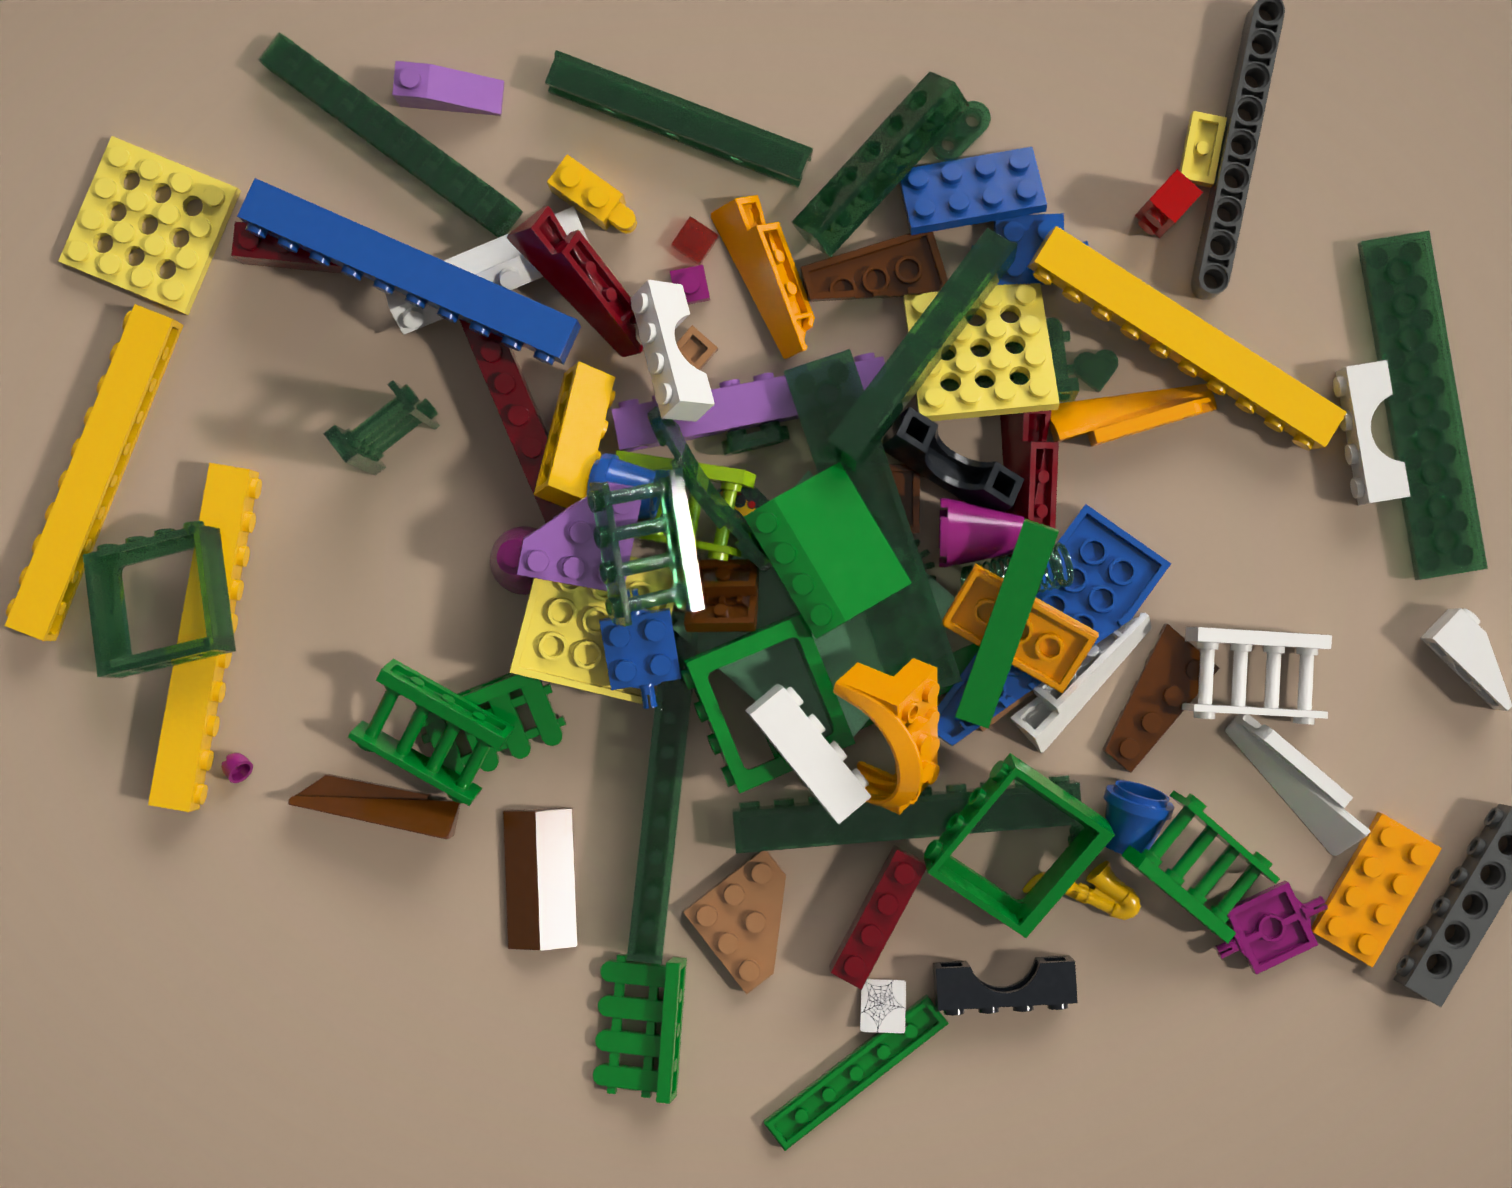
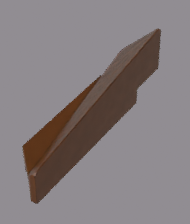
(380, 805)

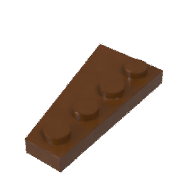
(880, 270)
(1156, 698)

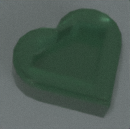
(1095, 368)

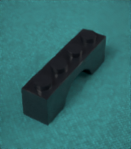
(917, 444)
(1047, 983)

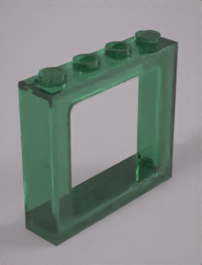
(108, 603)

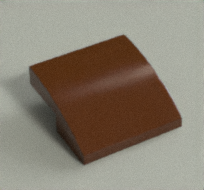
(728, 596)

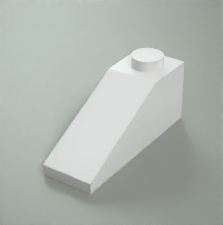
(1469, 653)

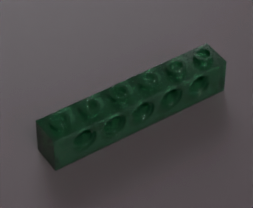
(880, 163)

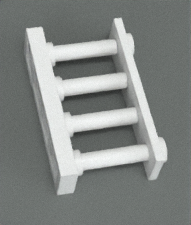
(1274, 644)

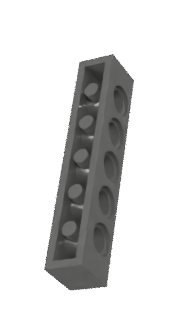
(1469, 924)

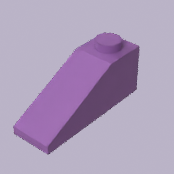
(446, 89)

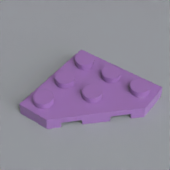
(566, 545)

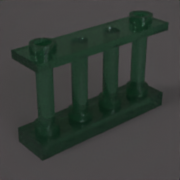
(367, 442)

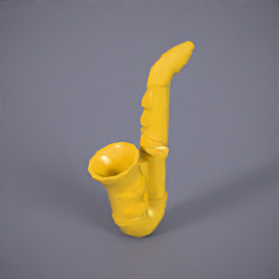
(1108, 895)

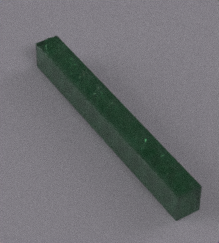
(661, 811)
(809, 825)

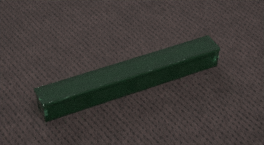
(678, 119)
(921, 349)

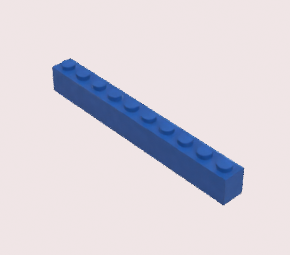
(408, 271)

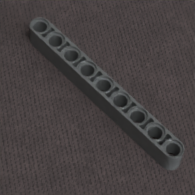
(1243, 132)

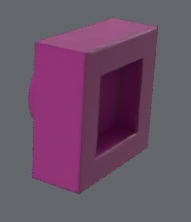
(693, 283)

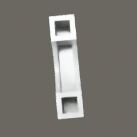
(678, 386)
(1374, 474)

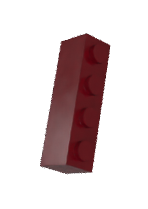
(266, 252)
(877, 917)

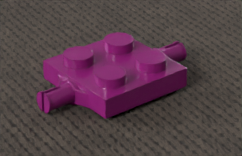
(1271, 927)

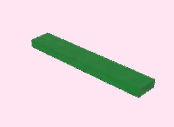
(1007, 623)
(853, 1074)

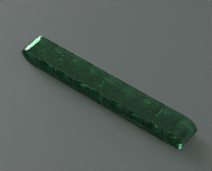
(390, 135)

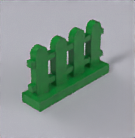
(503, 706)
(648, 1044)

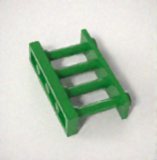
(435, 699)
(1172, 879)

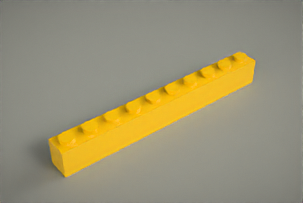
(1185, 339)
(93, 473)
(198, 685)

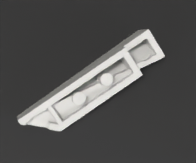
(1052, 711)
(1300, 784)

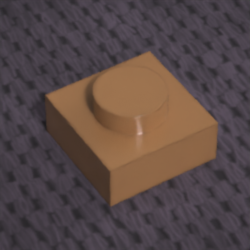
(696, 348)

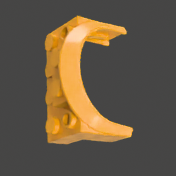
(908, 717)

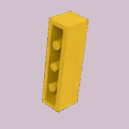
(575, 434)

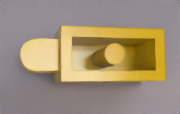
(591, 196)

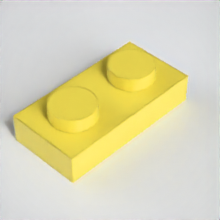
(1202, 148)

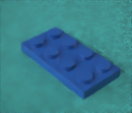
(972, 191)

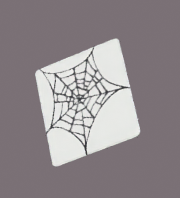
(883, 1006)

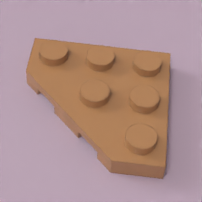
(743, 919)

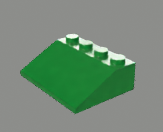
(827, 550)

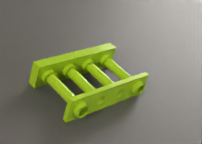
(731, 483)

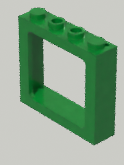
(707, 708)
(1024, 913)

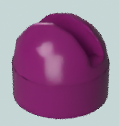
(232, 771)

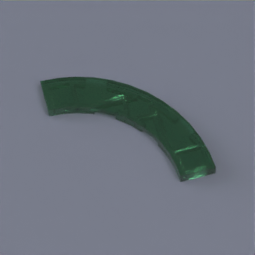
(703, 491)

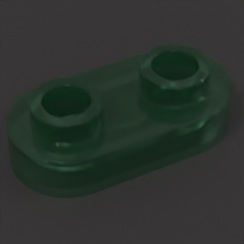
(962, 134)
(741, 442)

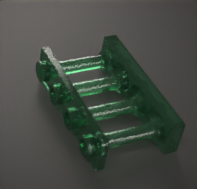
(679, 556)

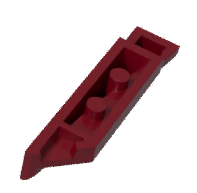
(579, 277)
(1035, 461)

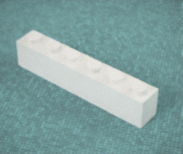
(493, 261)

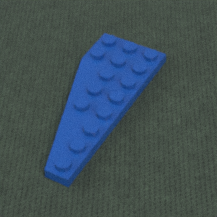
(1108, 588)

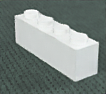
(808, 752)

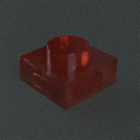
(695, 240)

